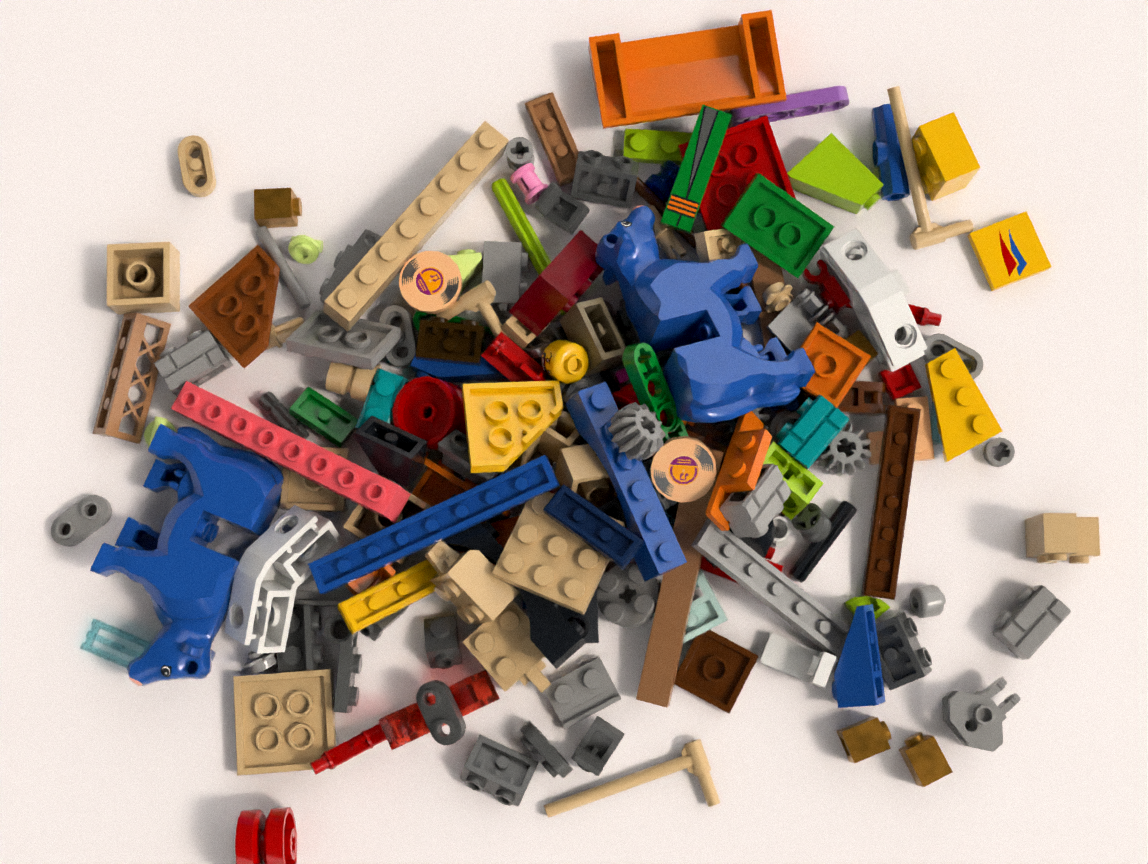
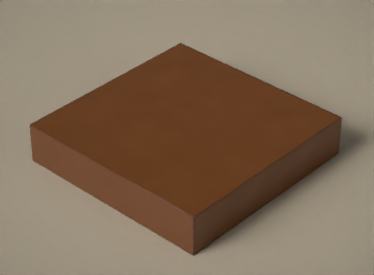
(715, 670)

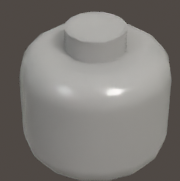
(927, 601)

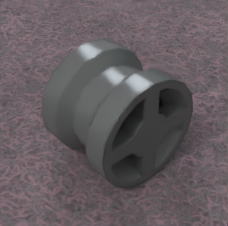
(804, 523)

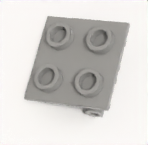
(799, 318)

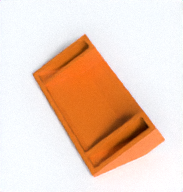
(687, 70)

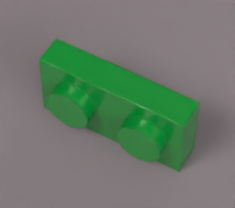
(323, 416)

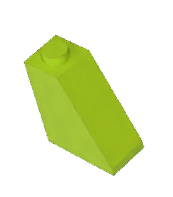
(836, 177)

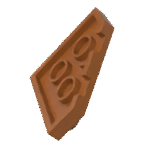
(241, 306)

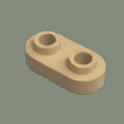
(196, 168)

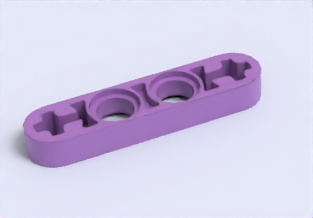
(795, 106)

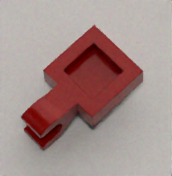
(831, 291)

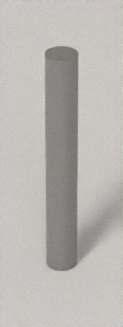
(285, 270)

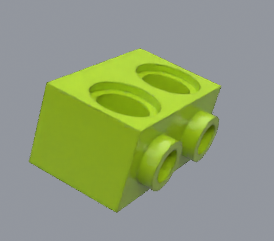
(800, 480)

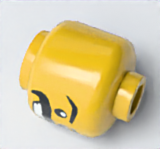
(565, 361)

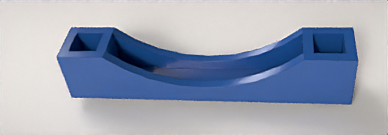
(644, 515)

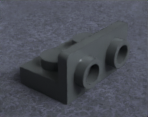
(605, 179)
(456, 457)
(301, 649)
(900, 651)
(498, 771)

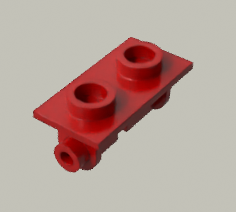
(513, 361)

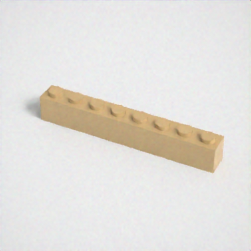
(415, 226)

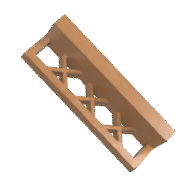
(120, 377)

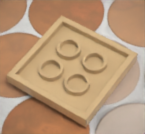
(550, 559)
(283, 720)

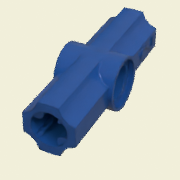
(888, 155)

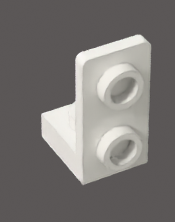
(797, 660)

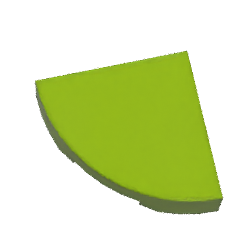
(878, 605)

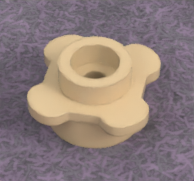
(777, 296)

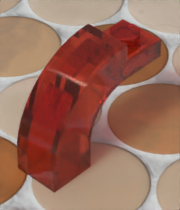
(409, 723)

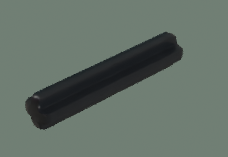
(816, 550)

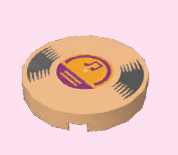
(430, 282)
(683, 469)

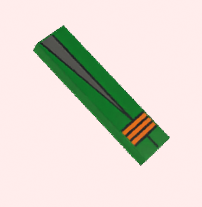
(696, 169)

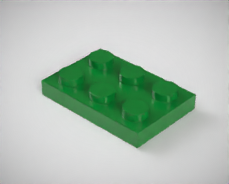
(777, 225)

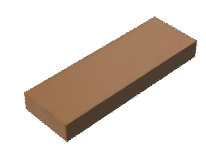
(554, 136)

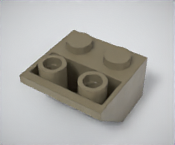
(598, 331)

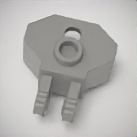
(981, 712)

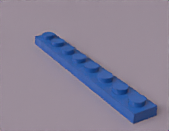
(434, 524)

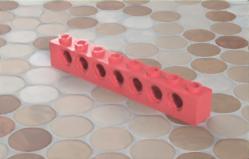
(291, 451)

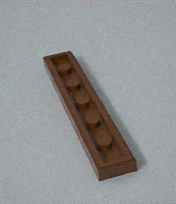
(890, 502)

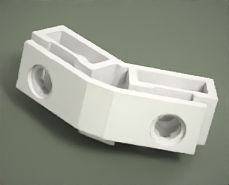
(876, 298)
(270, 575)

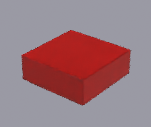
(900, 382)

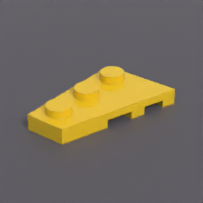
(959, 406)

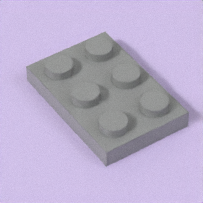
(360, 346)

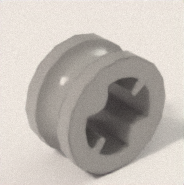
(1008, 447)

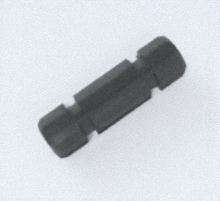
(281, 415)

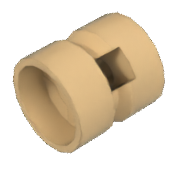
(348, 378)

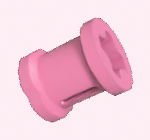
(528, 183)

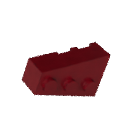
(558, 283)

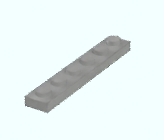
(772, 588)

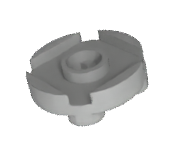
(615, 608)

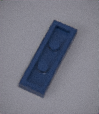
(593, 527)

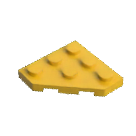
(506, 420)

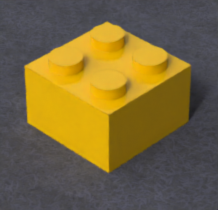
(944, 156)

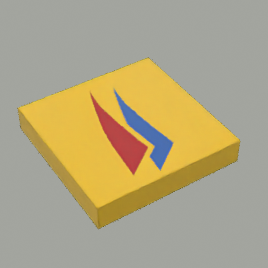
(1009, 251)

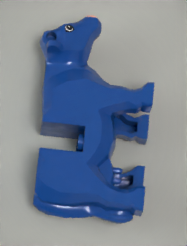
(687, 304)
(178, 571)

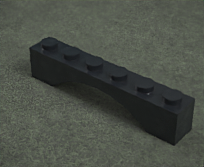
(549, 629)

